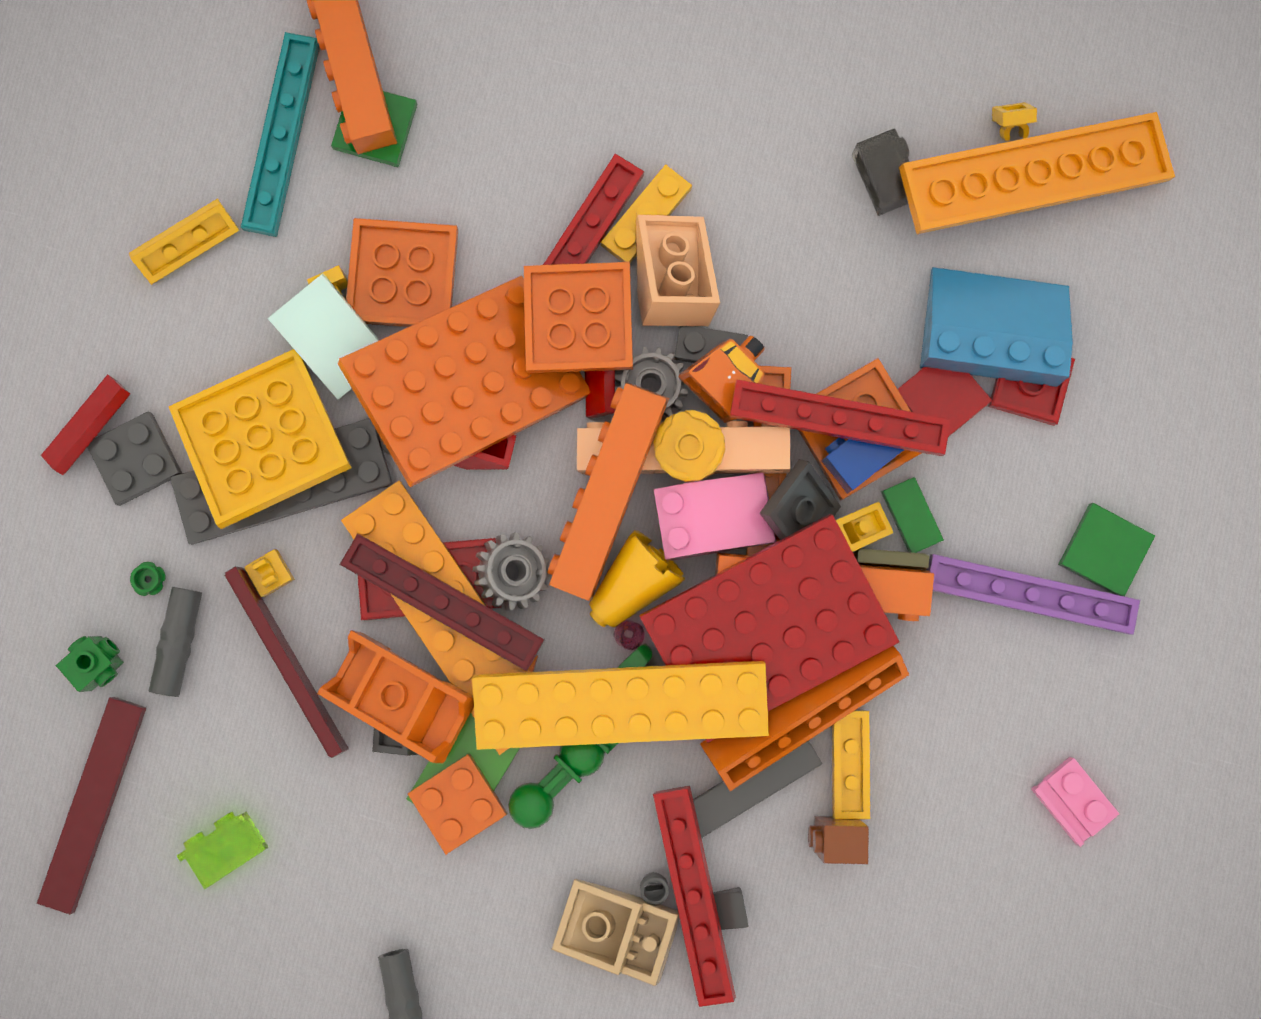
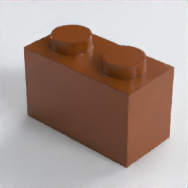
(839, 840)

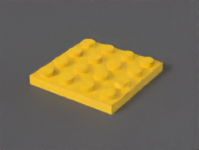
(259, 438)

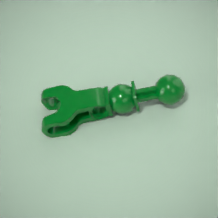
(533, 803)

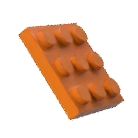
(401, 270)
(578, 317)
(866, 385)

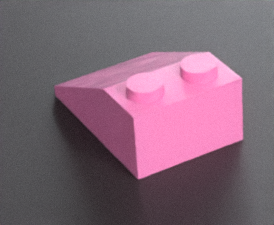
(713, 516)

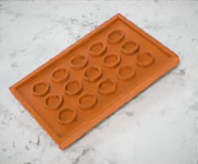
(456, 383)

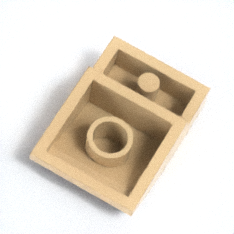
(616, 931)

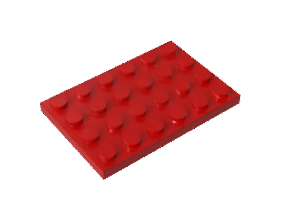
(788, 605)

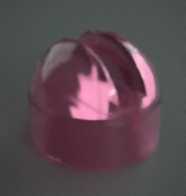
(625, 641)

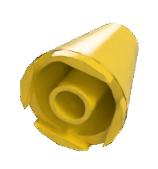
(633, 581)

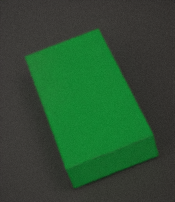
(912, 515)

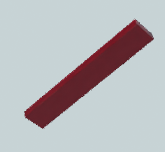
(442, 602)
(286, 661)
(91, 805)

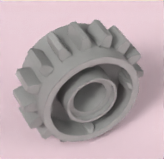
(660, 368)
(493, 574)

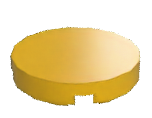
(689, 446)

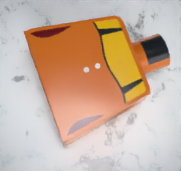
(716, 373)

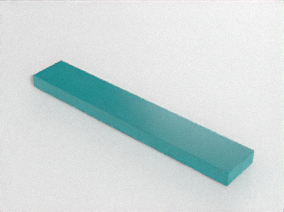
(280, 134)

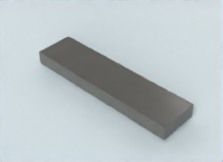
(720, 805)

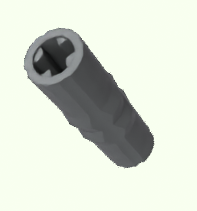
(175, 642)
(399, 985)

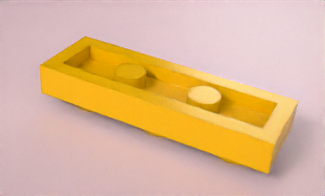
(658, 198)
(183, 241)
(851, 766)

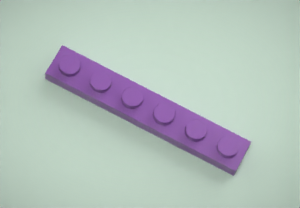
(1034, 594)

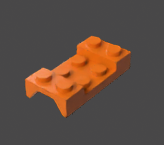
(399, 698)

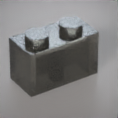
(879, 165)

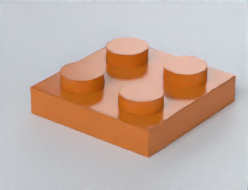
(457, 803)

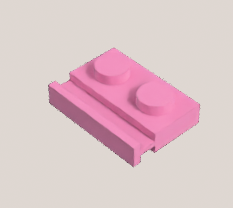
(1075, 801)

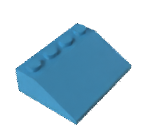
(998, 327)

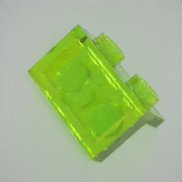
(224, 849)

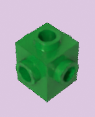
(90, 663)

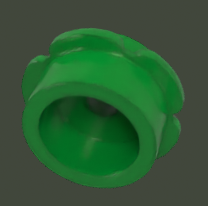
(139, 583)

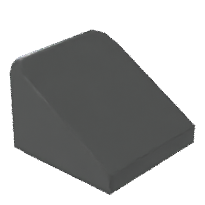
(731, 908)

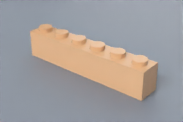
(746, 449)

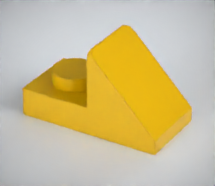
(865, 526)

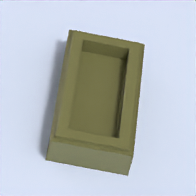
(892, 559)

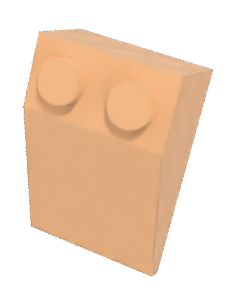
(675, 271)

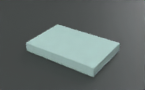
(322, 330)

